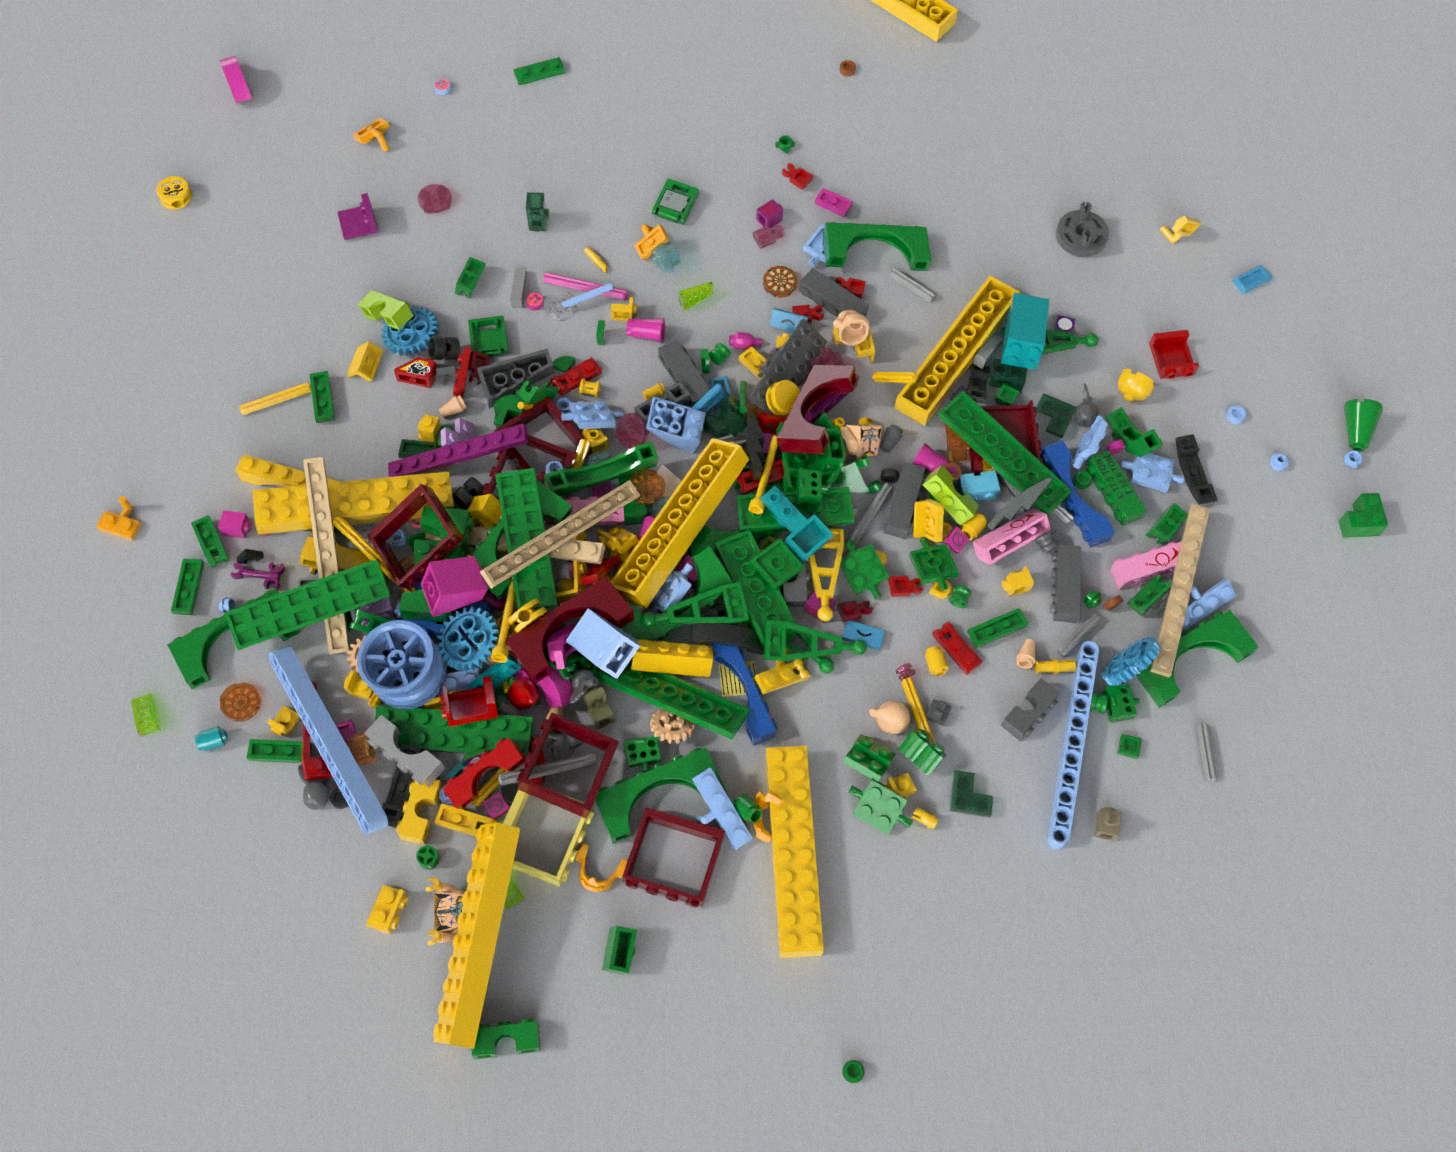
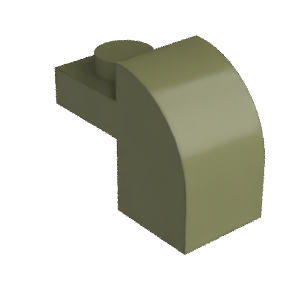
(598, 707)

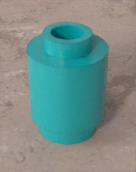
(211, 738)

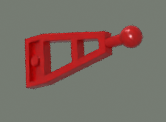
(314, 766)

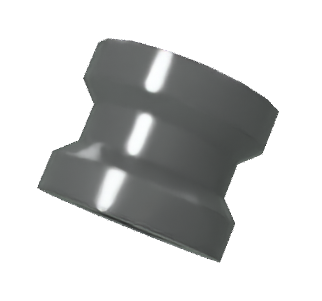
(1046, 541)

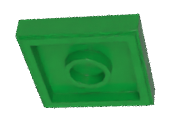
(777, 564)

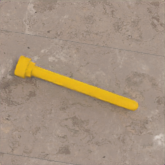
(756, 505)
(500, 652)

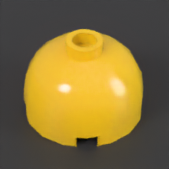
(1135, 386)

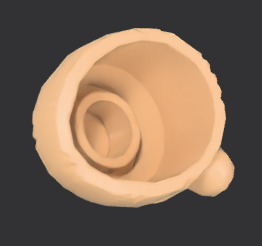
(852, 327)
(891, 717)

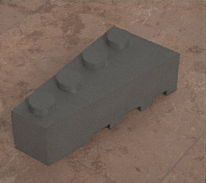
(509, 375)

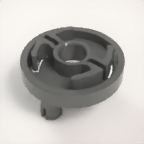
(1092, 230)

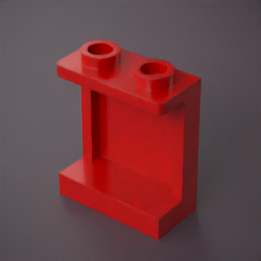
(1172, 354)
(469, 705)

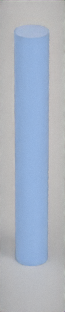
(580, 298)

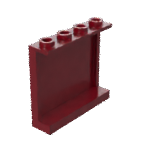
(1020, 423)

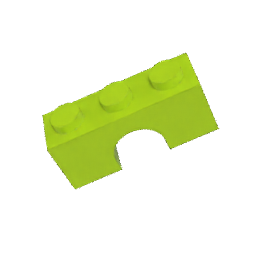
(394, 312)
(941, 487)

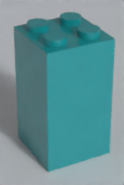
(1025, 331)

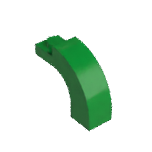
(1135, 441)

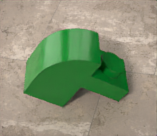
(506, 409)

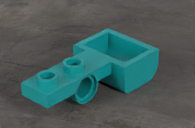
(805, 535)

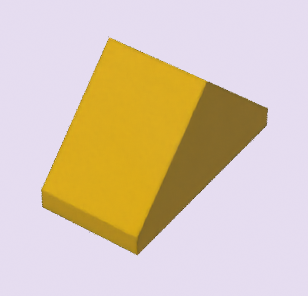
(486, 508)

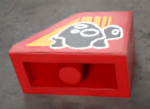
(417, 372)

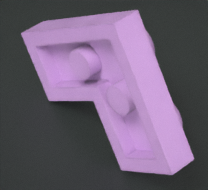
(463, 431)

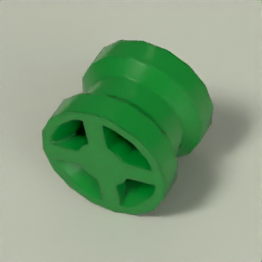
(719, 354)
(960, 596)
(1099, 702)
(426, 853)

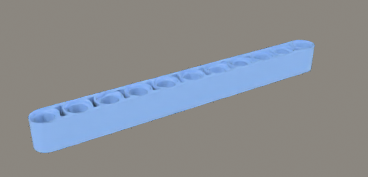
(328, 740)
(1071, 751)

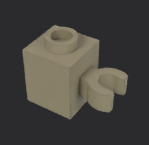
(1107, 824)

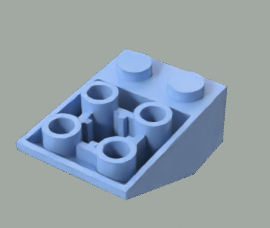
(676, 424)
(603, 643)

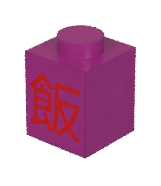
(769, 214)
(814, 603)

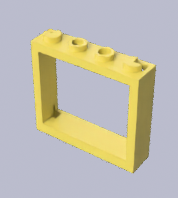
(570, 856)

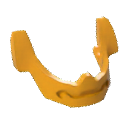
(761, 800)
(592, 883)

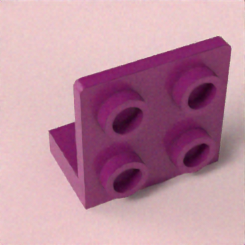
(358, 220)

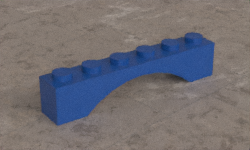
(1093, 525)
(758, 722)

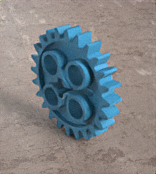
(413, 334)
(455, 651)
(1131, 661)

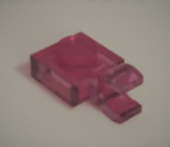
(767, 236)

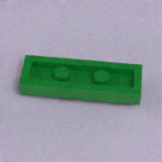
(539, 71)
(322, 397)
(187, 586)
(997, 628)
(275, 751)

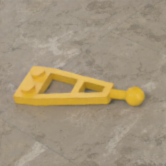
(837, 542)

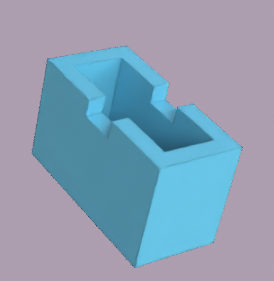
(979, 487)

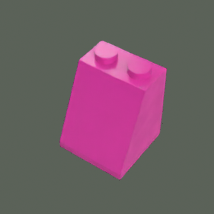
(453, 584)

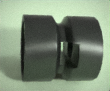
(443, 348)
(465, 495)

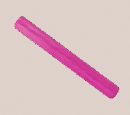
(582, 285)

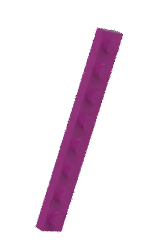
(459, 452)

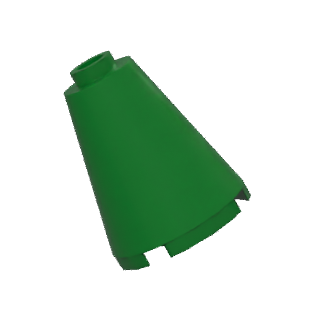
(1361, 422)

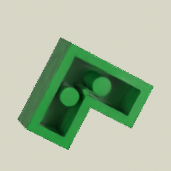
(1366, 519)

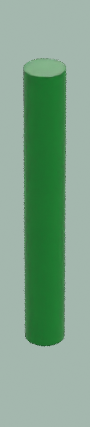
(743, 397)

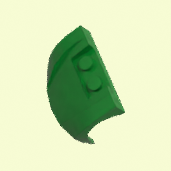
(828, 463)

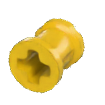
(584, 390)

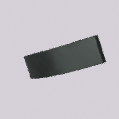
(978, 383)
(1192, 470)
(726, 634)
(399, 790)

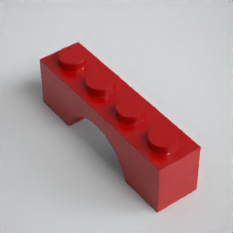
(464, 790)

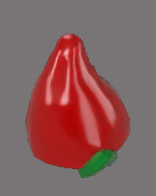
(523, 693)

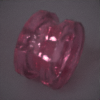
(905, 671)

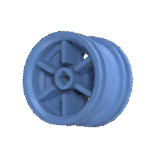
(401, 664)

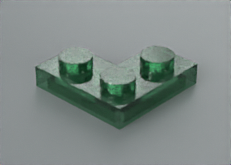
(1059, 411)
(963, 798)

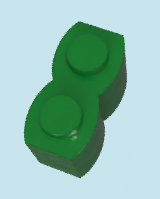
(922, 751)

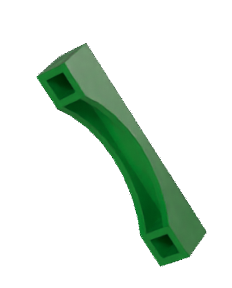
(575, 479)

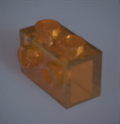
(956, 446)

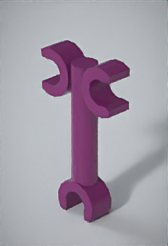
(270, 577)

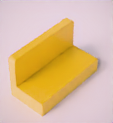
(365, 361)

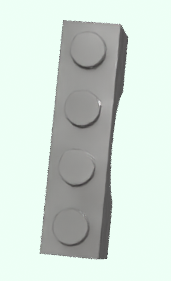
(422, 765)

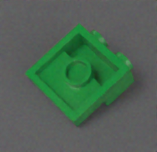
(869, 757)

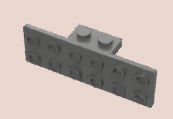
(788, 362)

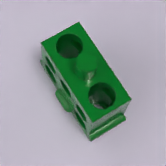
(809, 486)
(1120, 702)
(640, 747)

